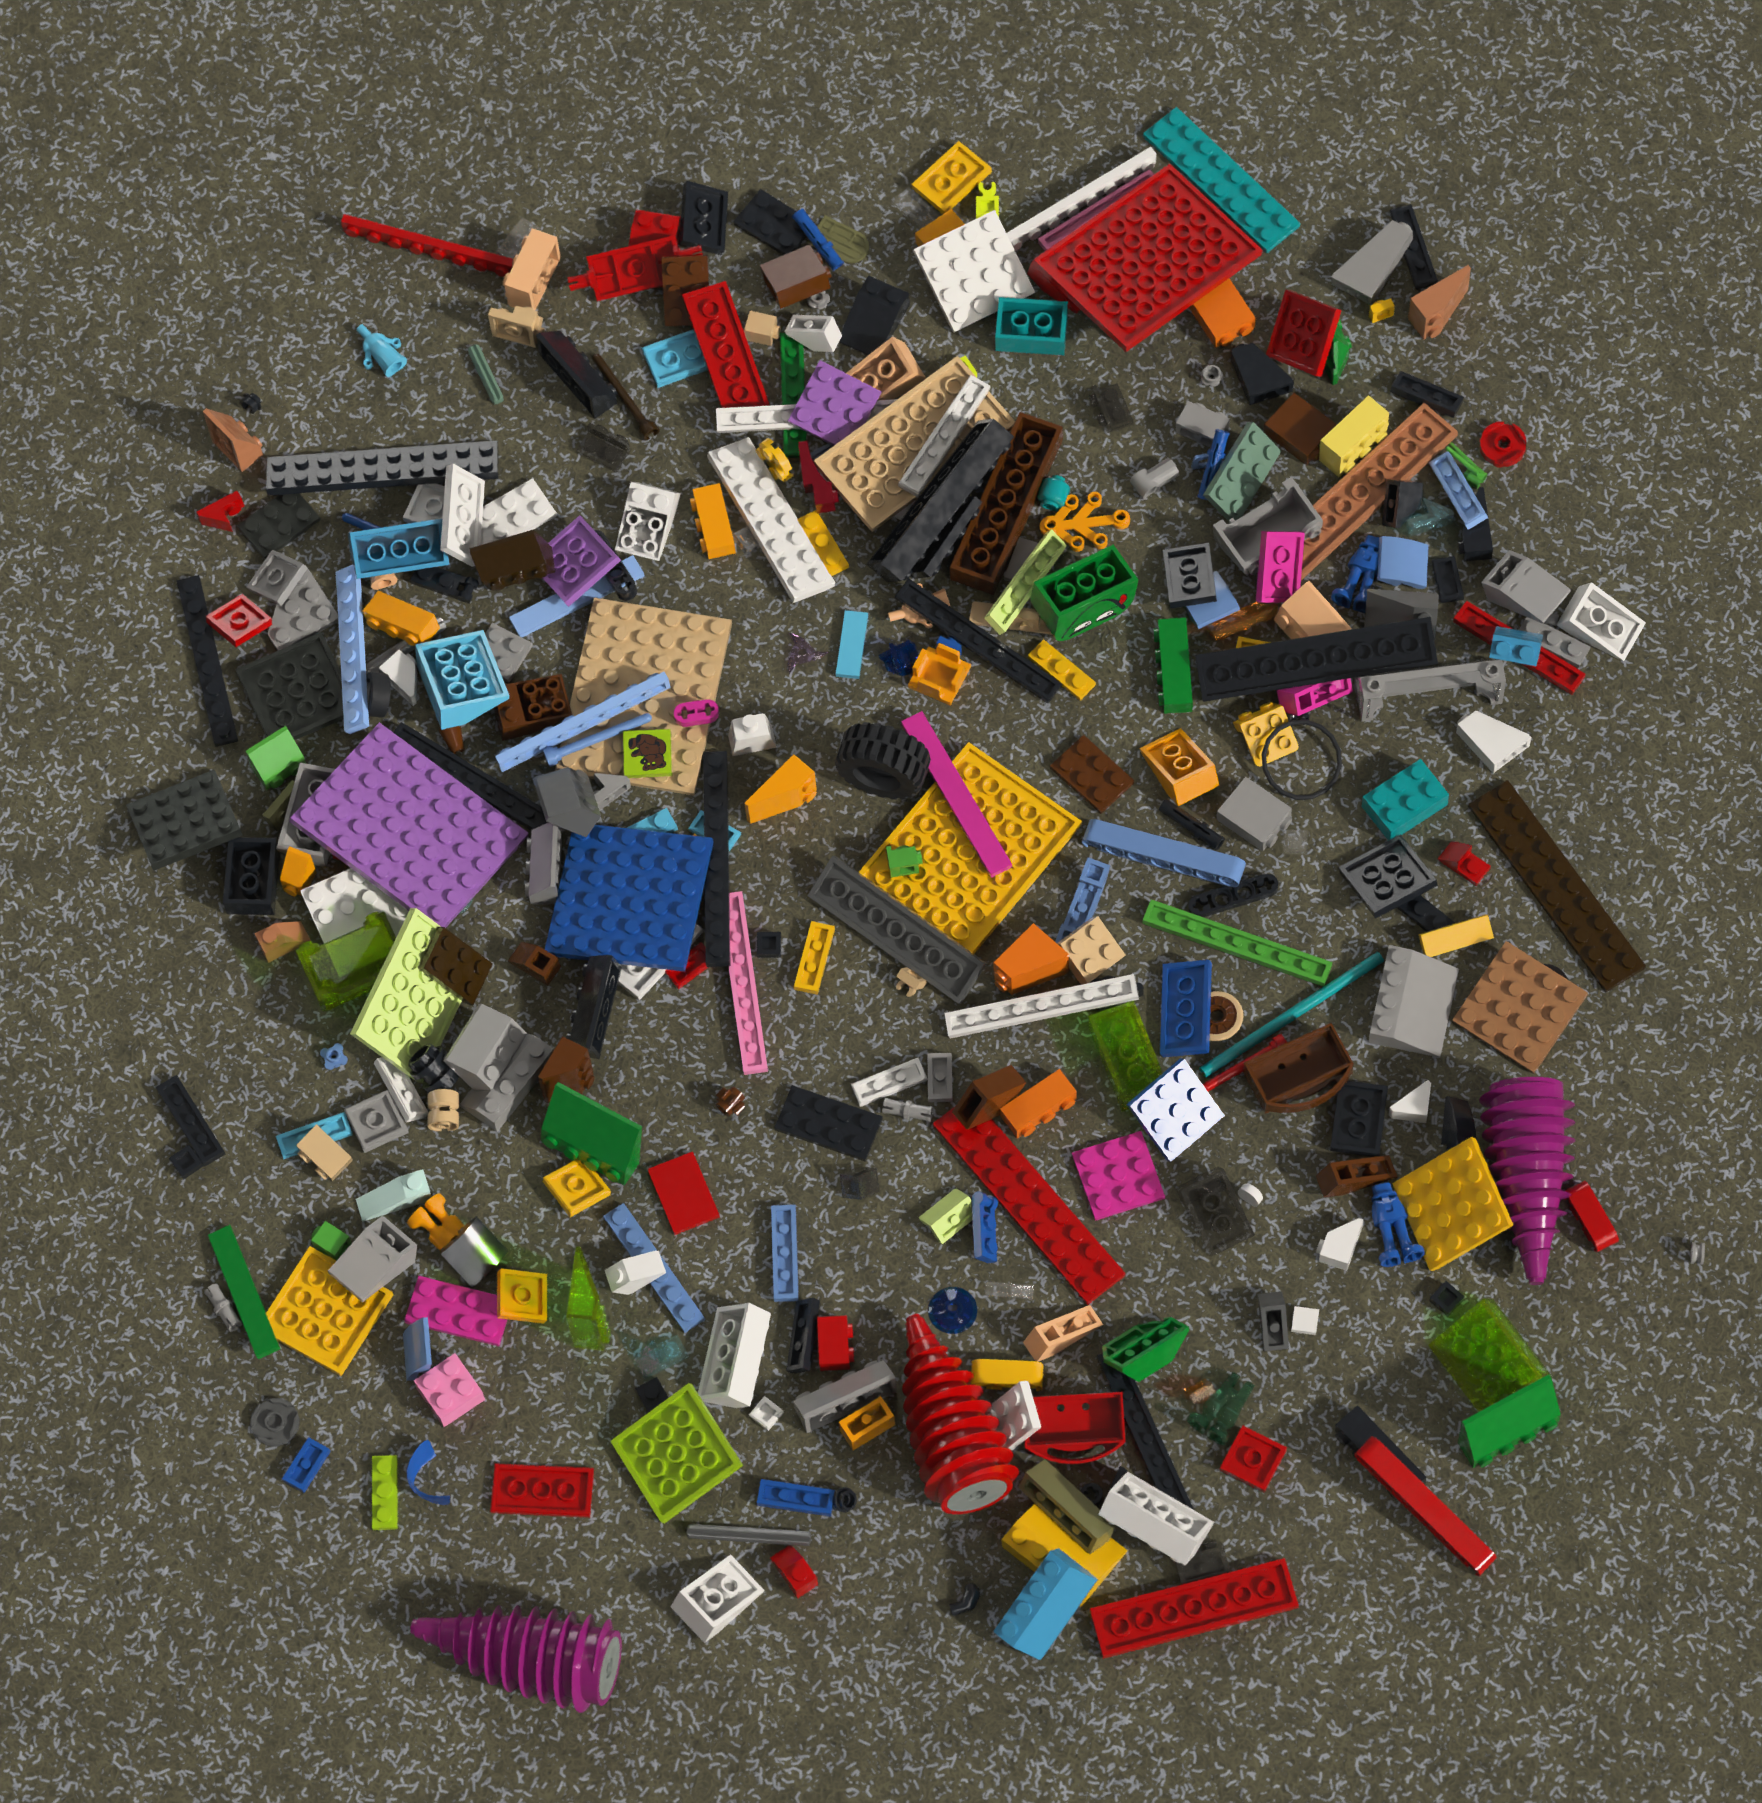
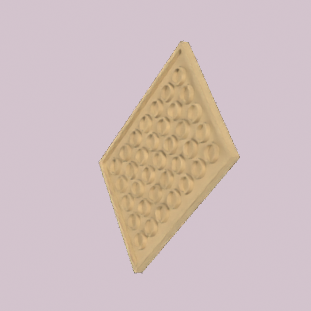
(625, 648)

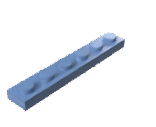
(667, 1285)

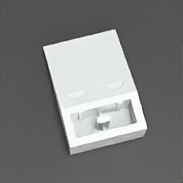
(647, 520)

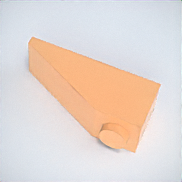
(1061, 1332)

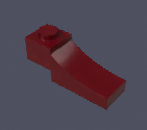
(824, 494)

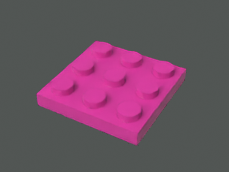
(1118, 1175)

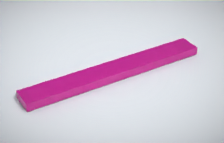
(959, 797)

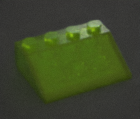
(584, 1312)
(1487, 1355)

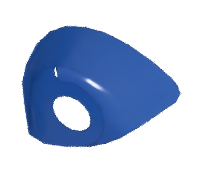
(420, 1457)

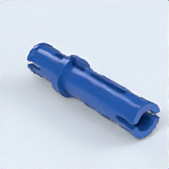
(818, 240)
(1214, 460)

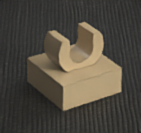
(910, 978)

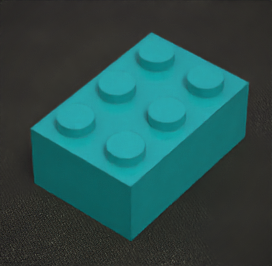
(1031, 326)
(1405, 800)

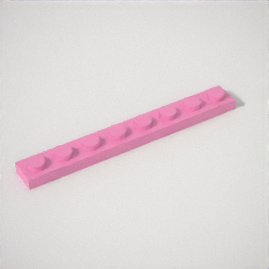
(744, 991)

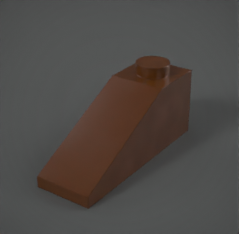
(1353, 1175)

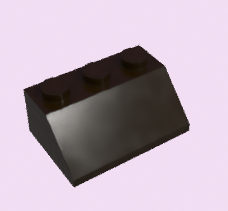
(513, 560)

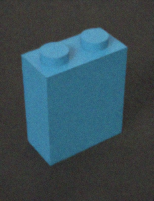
(1516, 646)

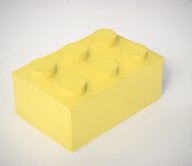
(1354, 437)

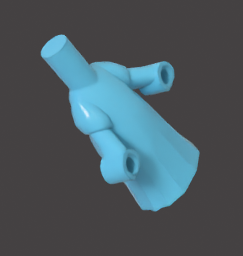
(382, 351)

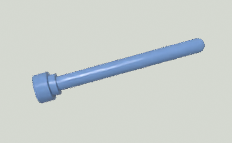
(554, 754)

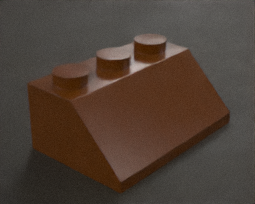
(569, 1066)

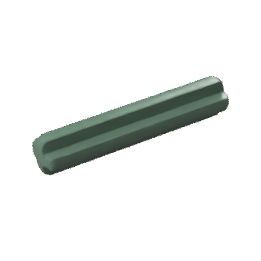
(485, 374)

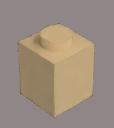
(761, 328)

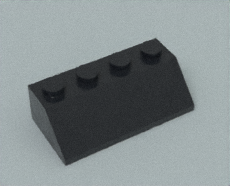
(576, 372)
(595, 1003)

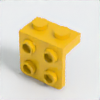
(1257, 728)

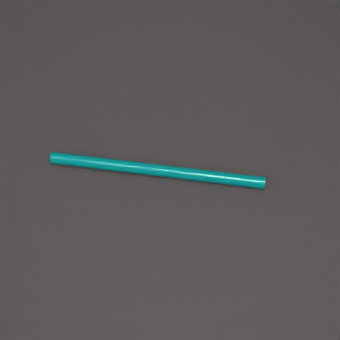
(1291, 1014)

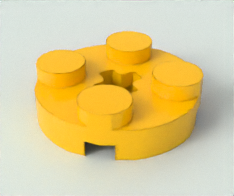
(775, 459)

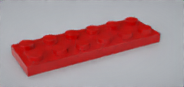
(724, 347)

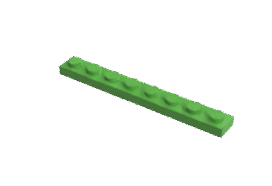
(1237, 943)

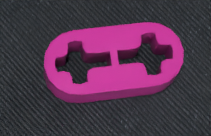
(695, 717)

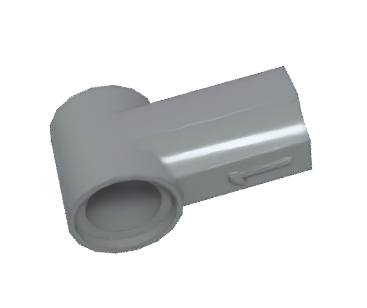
(1151, 480)

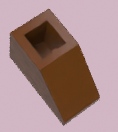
(535, 962)

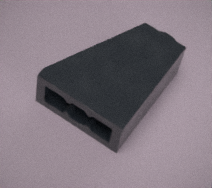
(1259, 374)

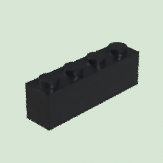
(1358, 1428)

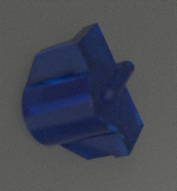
(900, 658)

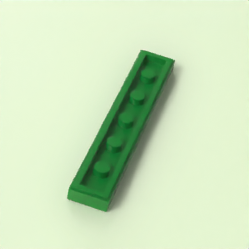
(792, 388)
(244, 1292)

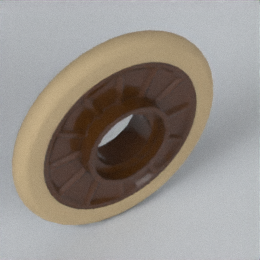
(1232, 1016)

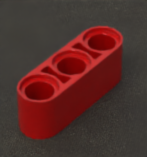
(1592, 1216)

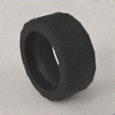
(378, 694)

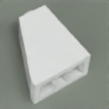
(1491, 739)

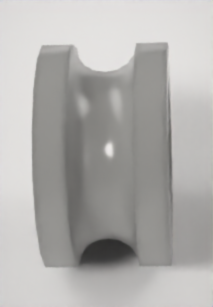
(1697, 1253)

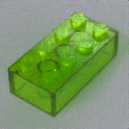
(1124, 1051)

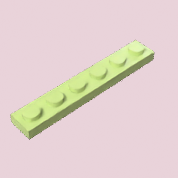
(1020, 587)

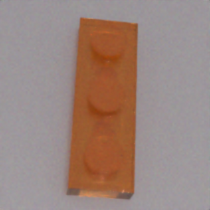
(1242, 619)

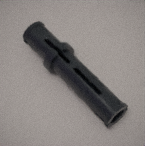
(1199, 829)

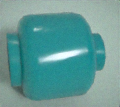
(1053, 492)

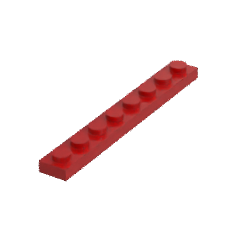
(421, 244)

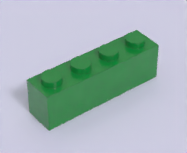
(1175, 665)

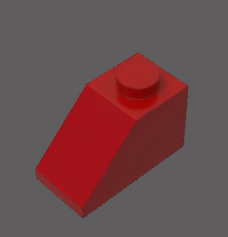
(795, 1570)

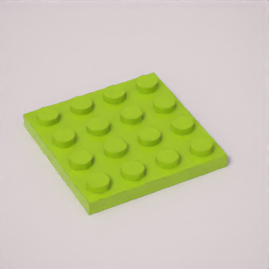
(676, 1453)

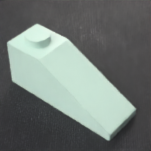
(394, 1196)

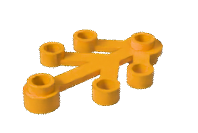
(1081, 523)

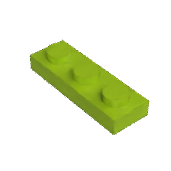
(385, 1492)

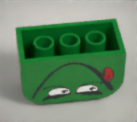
(1084, 593)

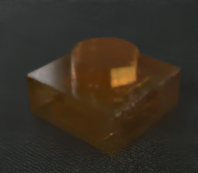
(1199, 1391)

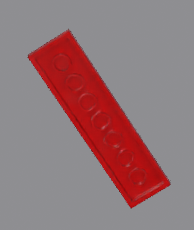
(1194, 1608)

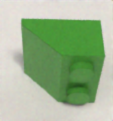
(275, 758)

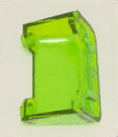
(349, 963)

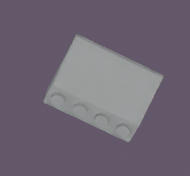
(1413, 1002)

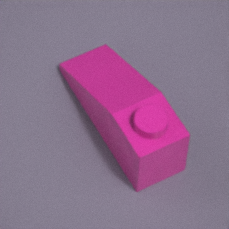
(1309, 697)

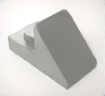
(611, 788)

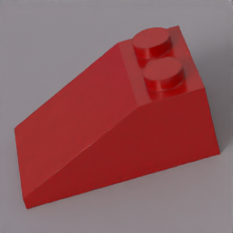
(653, 226)

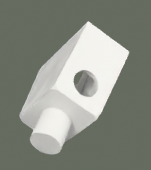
(751, 734)

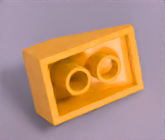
(1180, 766)
(782, 791)

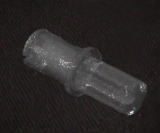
(1009, 1290)

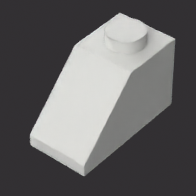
(814, 332)
(402, 675)
(1340, 1245)
(634, 1272)

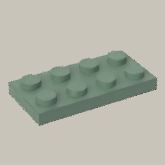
(1242, 472)

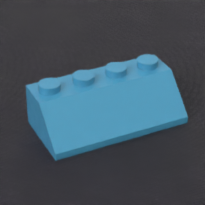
(397, 548)
(1045, 1604)

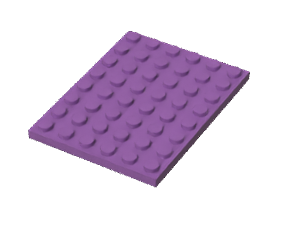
(409, 827)

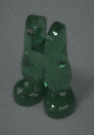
(1224, 1405)

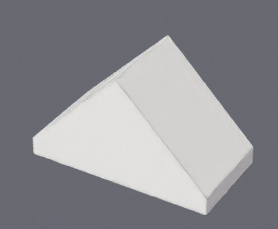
(1413, 1106)

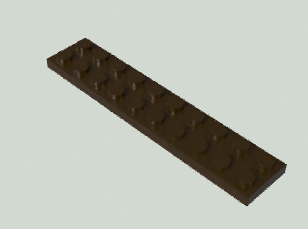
(1557, 886)

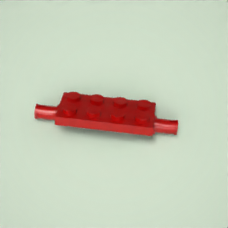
(629, 268)

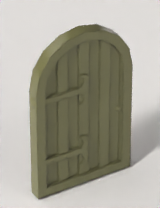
(847, 242)

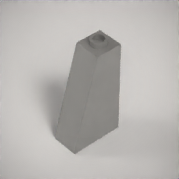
(1374, 263)

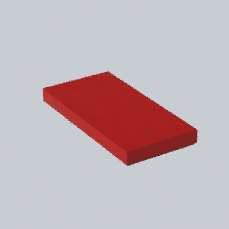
(542, 1490)

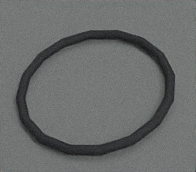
(1326, 732)

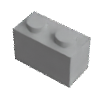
(1200, 423)

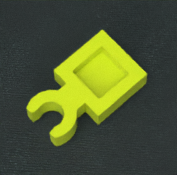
(987, 201)

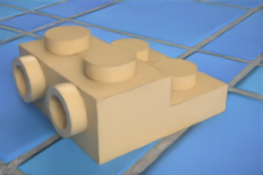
(517, 326)

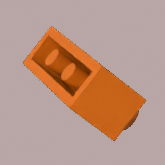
(1038, 1104)

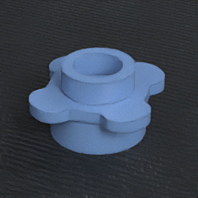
(331, 1063)

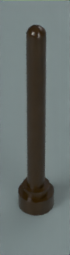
(645, 425)

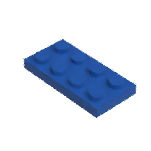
(1185, 1008)

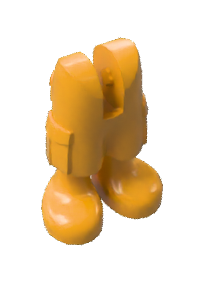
(439, 1235)

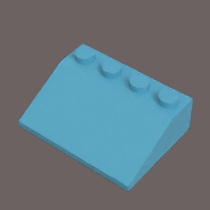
(460, 677)

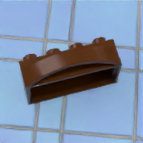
(1324, 1064)

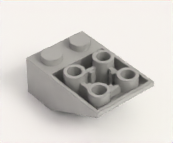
(1524, 587)
(374, 1259)

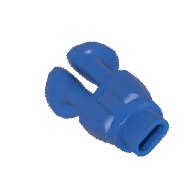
(1363, 563)
(1388, 1212)

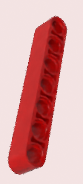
(1425, 1505)

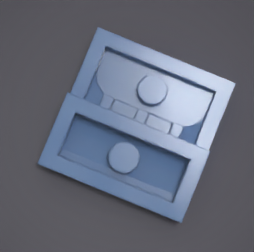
(1402, 562)
(1210, 612)
(417, 1348)

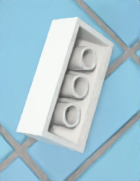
(734, 1355)
(1155, 1518)

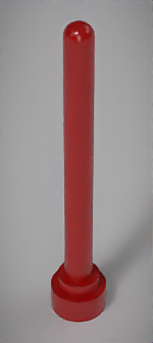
(1238, 1068)

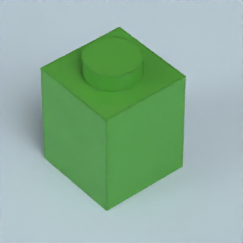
(330, 1240)

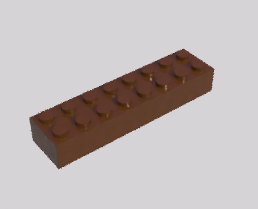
(1006, 504)

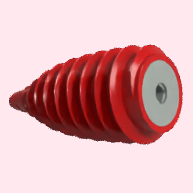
(951, 1428)

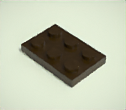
(455, 965)

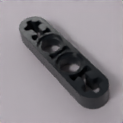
(615, 582)
(1233, 896)

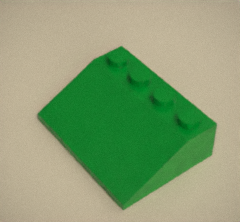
(592, 1134)
(1510, 1422)

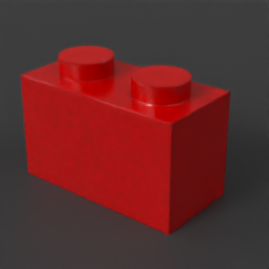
(834, 1343)

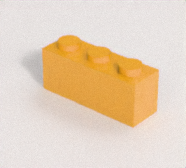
(712, 521)
(400, 619)

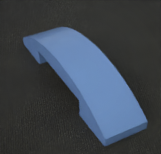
(1086, 896)

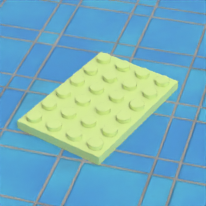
(404, 1003)

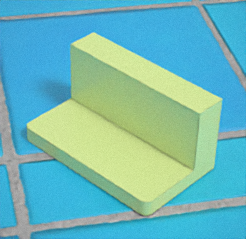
(948, 1215)

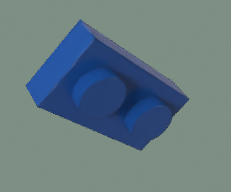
(306, 1465)

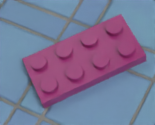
(456, 1311)

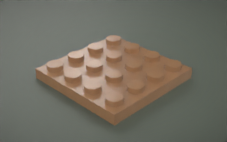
(1520, 1007)

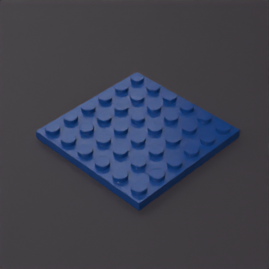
(630, 897)

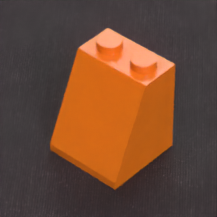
(1029, 962)

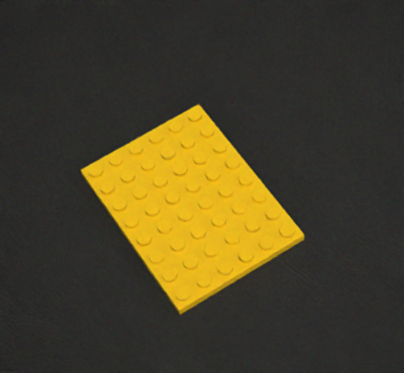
(952, 882)

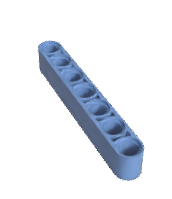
(1164, 853)

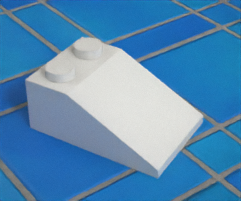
(1601, 621)
(716, 1598)

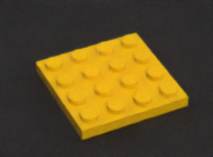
(1453, 1204)
(321, 1316)

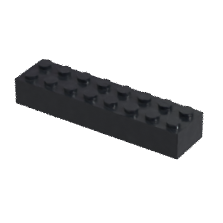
(941, 500)

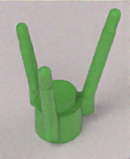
(1474, 474)

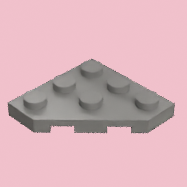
(302, 614)

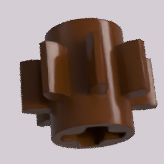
(730, 1101)

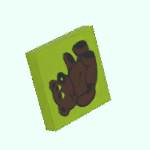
(647, 753)

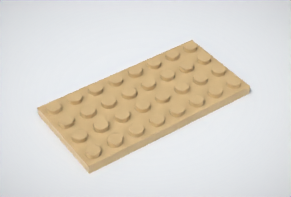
(877, 454)

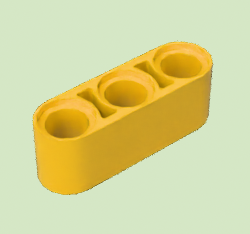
(1006, 1373)

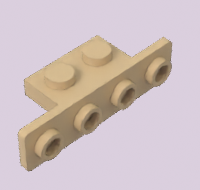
(1027, 619)

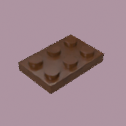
(682, 276)
(1092, 774)

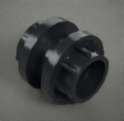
(429, 1065)

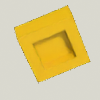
(1381, 310)

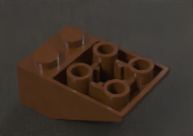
(532, 706)

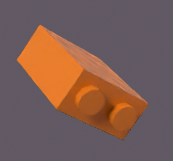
(1223, 314)

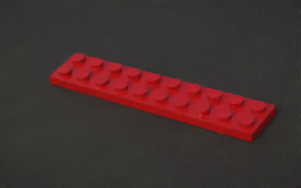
(1033, 1205)

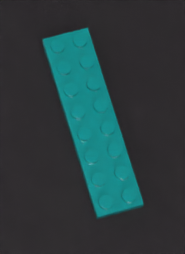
(1221, 180)

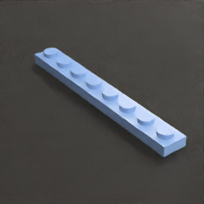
(352, 650)
(587, 719)

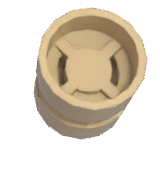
(443, 1109)

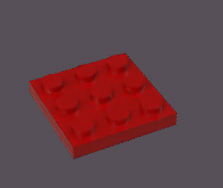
(1303, 333)

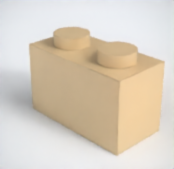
(324, 1153)

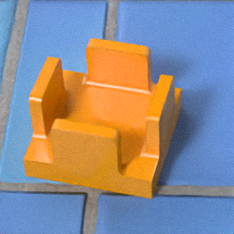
(939, 673)

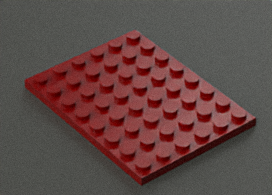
(1147, 257)

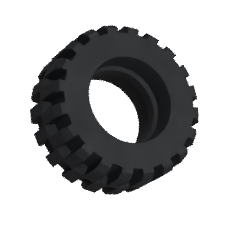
(882, 760)

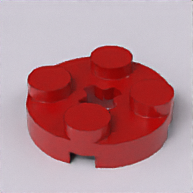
(1506, 433)

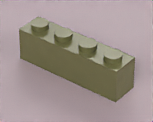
(1066, 1506)

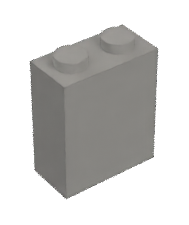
(1255, 814)

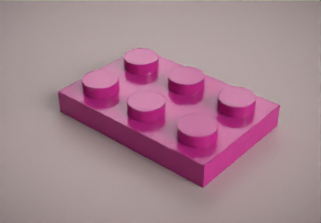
(1279, 565)

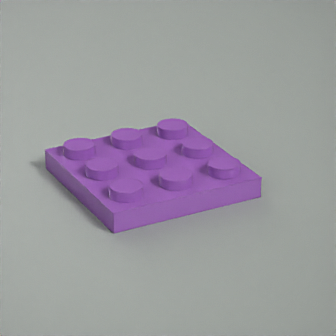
(833, 404)
(579, 560)

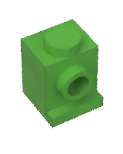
(903, 860)

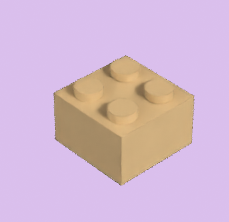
(1091, 950)

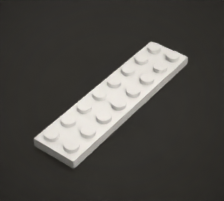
(771, 520)

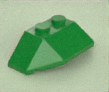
(1337, 355)
(1145, 1347)

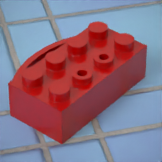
(1078, 1428)

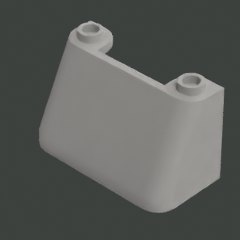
(1284, 512)

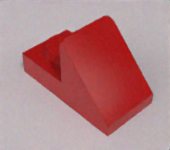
(215, 513)
(1461, 860)

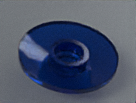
(952, 1321)

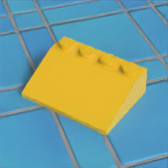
(1038, 1534)

